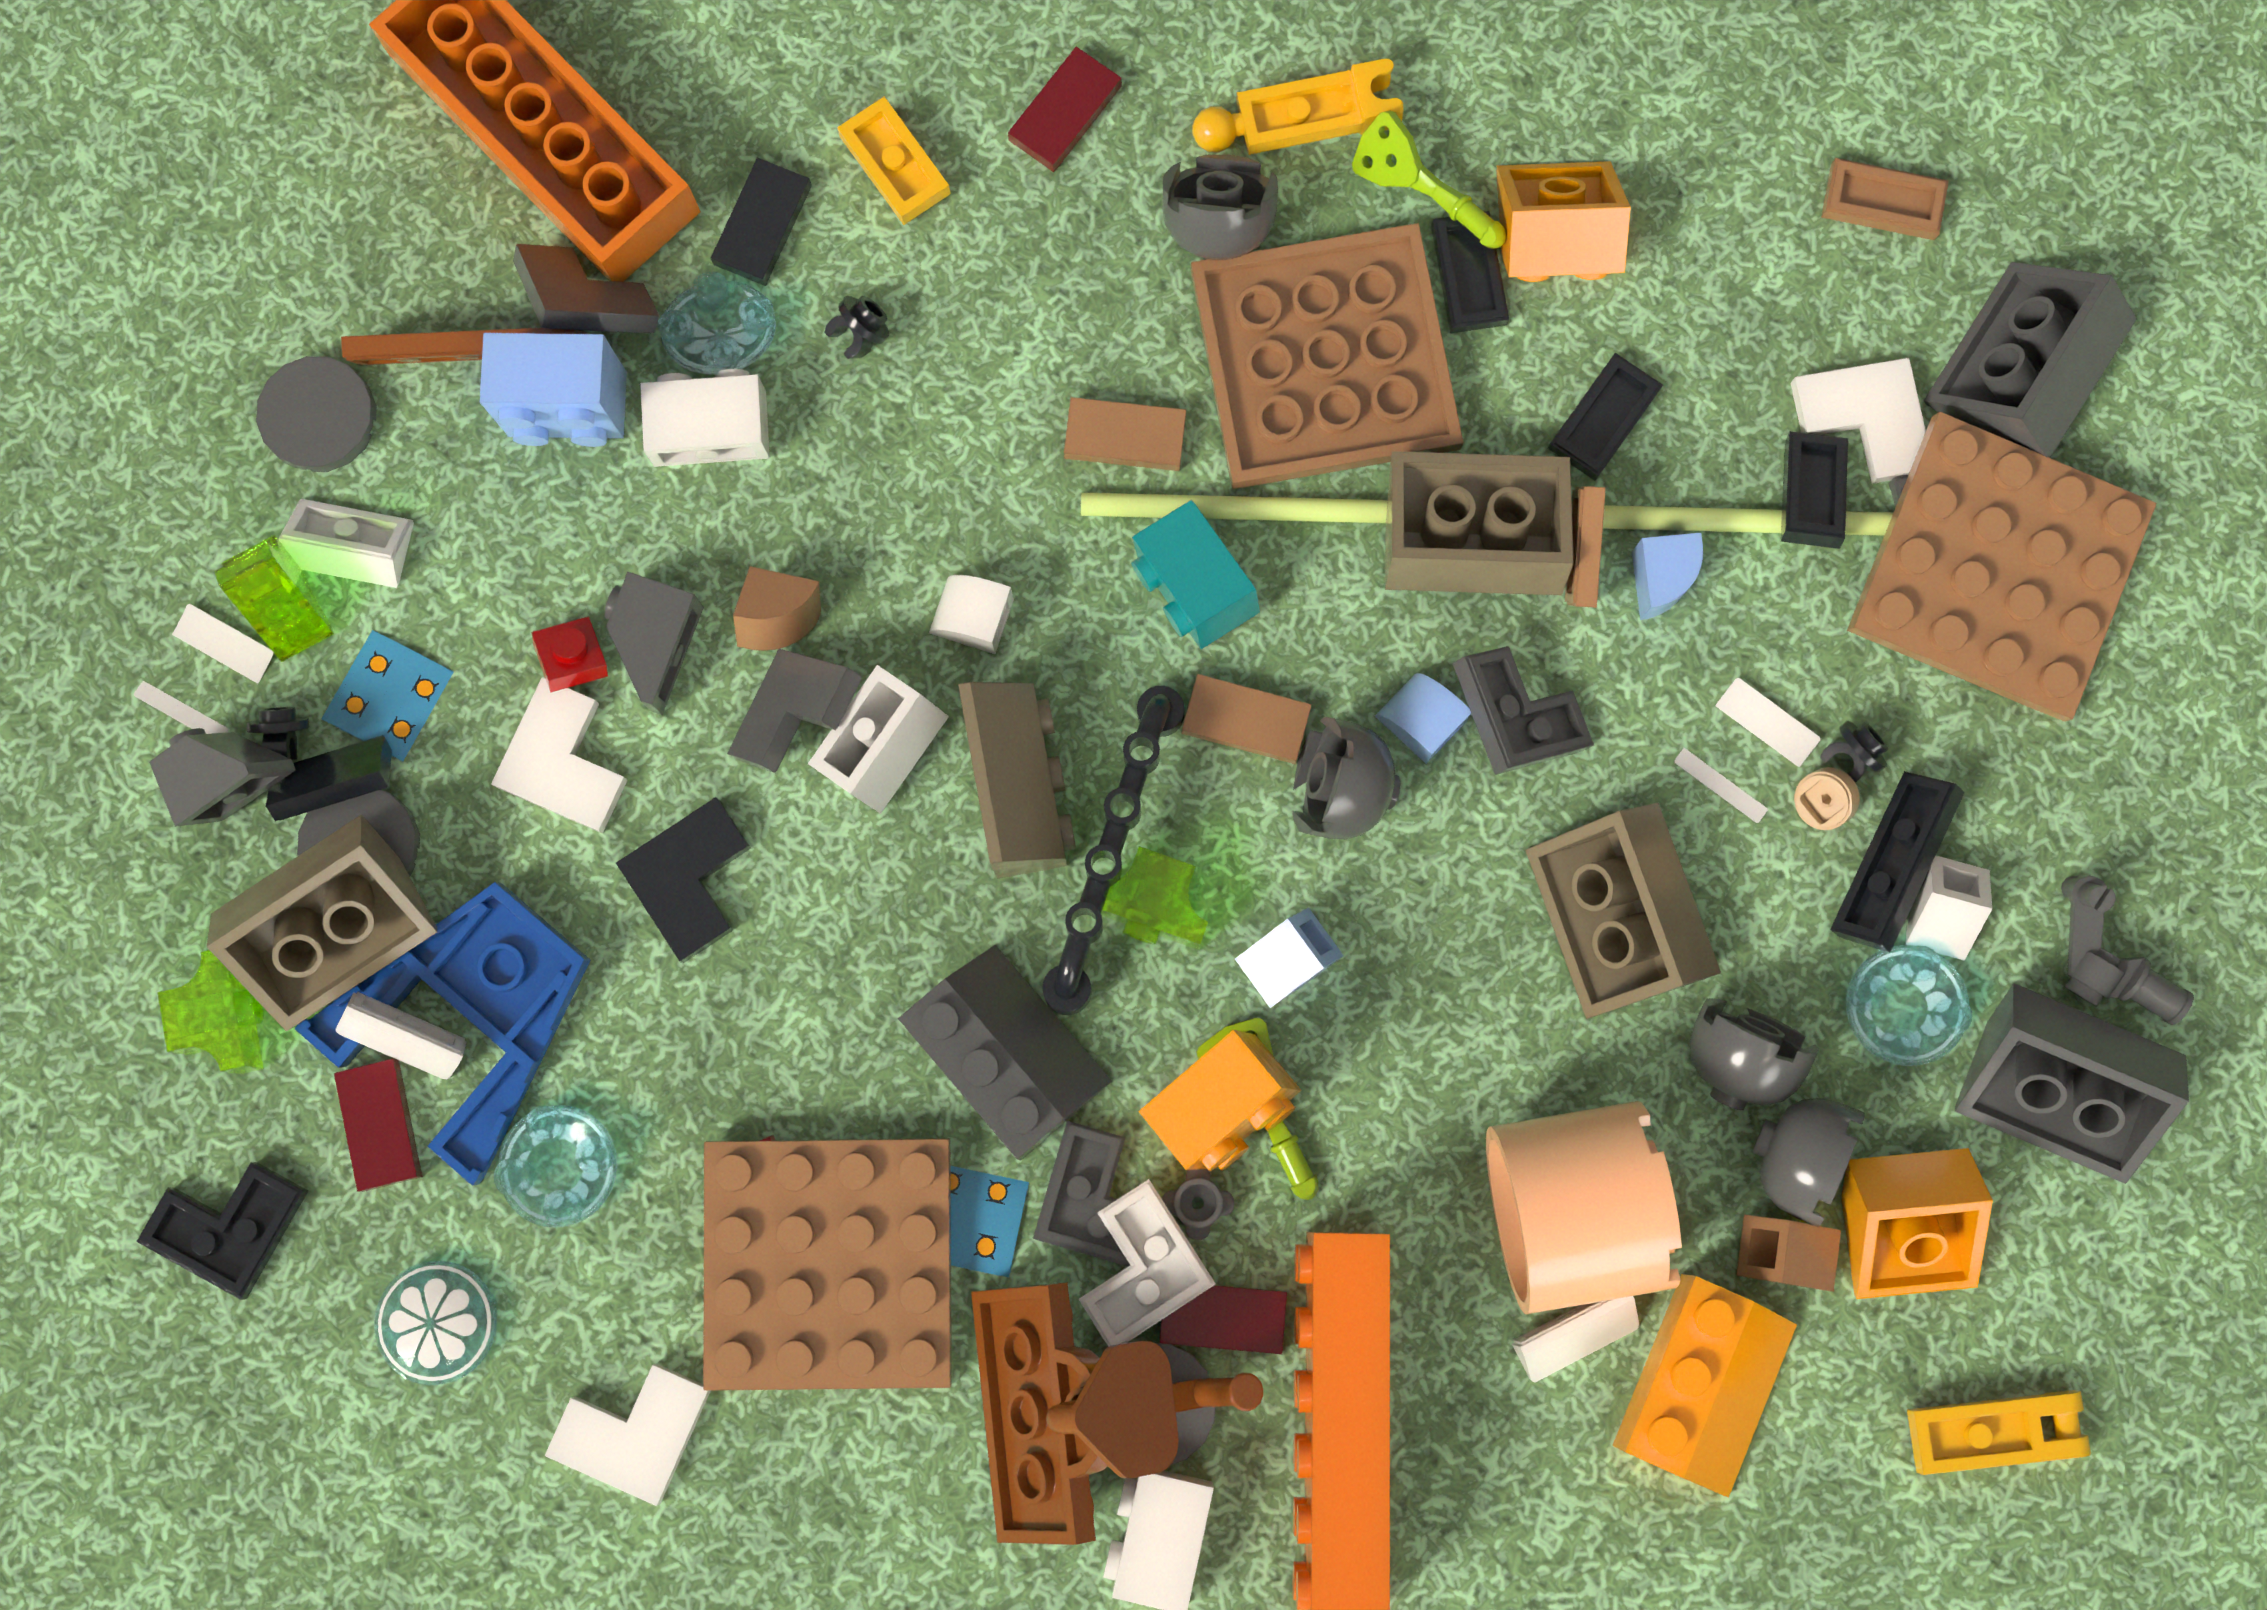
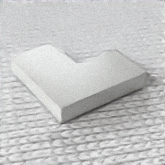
(1870, 398)
(544, 765)
(1161, 1270)
(635, 1452)

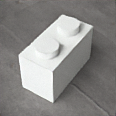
(704, 418)
(878, 739)
(1161, 1539)

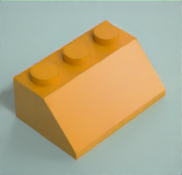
(1705, 1384)

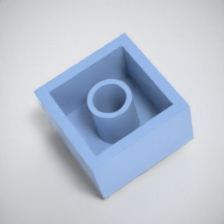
(553, 387)

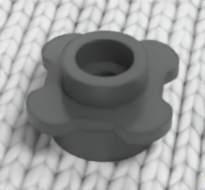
(1216, 1203)

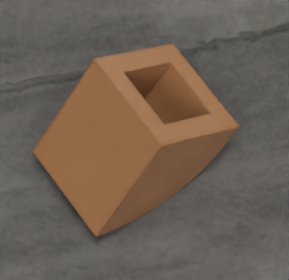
(775, 610)
(1788, 1252)

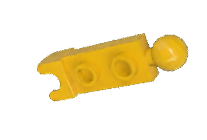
(1300, 110)

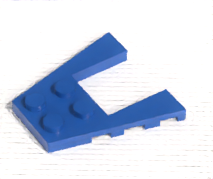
(504, 976)

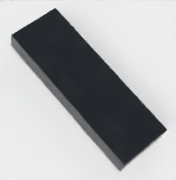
(1897, 861)

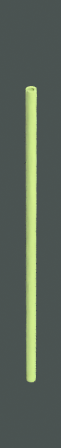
(1376, 512)

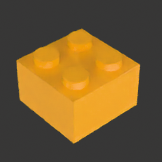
(1221, 1103)

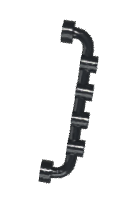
(1159, 715)

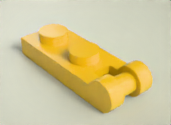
(1996, 1433)

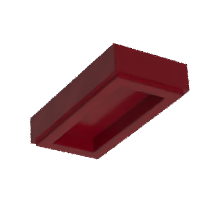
(1064, 109)
(378, 1125)
(1229, 1320)

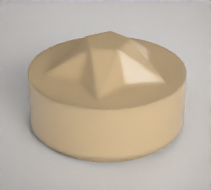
(1826, 798)

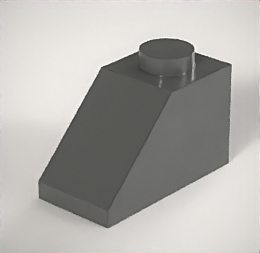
(652, 634)
(214, 774)

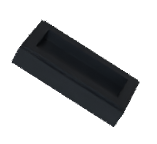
(761, 221)
(1468, 278)
(1605, 416)
(1814, 490)
(332, 778)

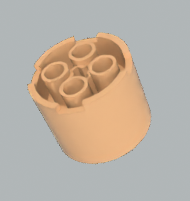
(1582, 1207)

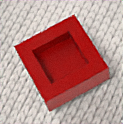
(569, 654)

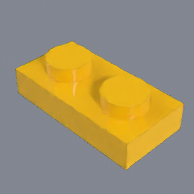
(894, 160)

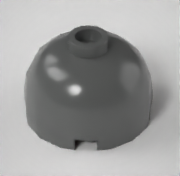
(1219, 206)
(1346, 781)
(1748, 1056)
(1806, 1155)

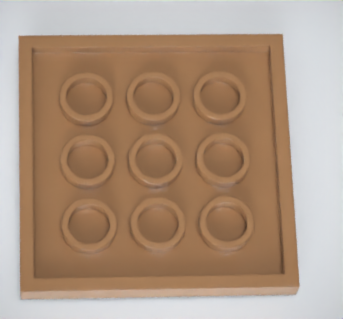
(1325, 355)
(2002, 567)
(827, 1264)

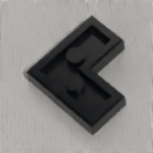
(670, 876)
(229, 1245)

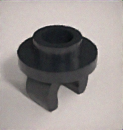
(865, 321)
(279, 729)
(1862, 745)

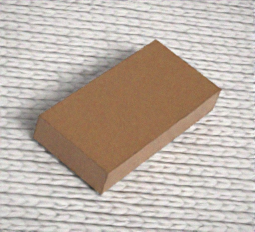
(1885, 199)
(1125, 434)
(1587, 539)
(1246, 719)

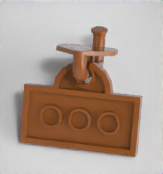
(1069, 1414)

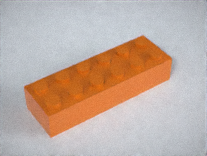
(541, 127)
(1346, 1422)

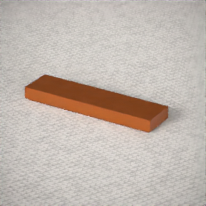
(425, 346)

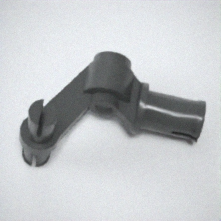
(2099, 973)

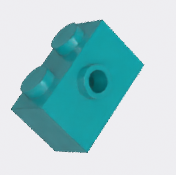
(1195, 575)

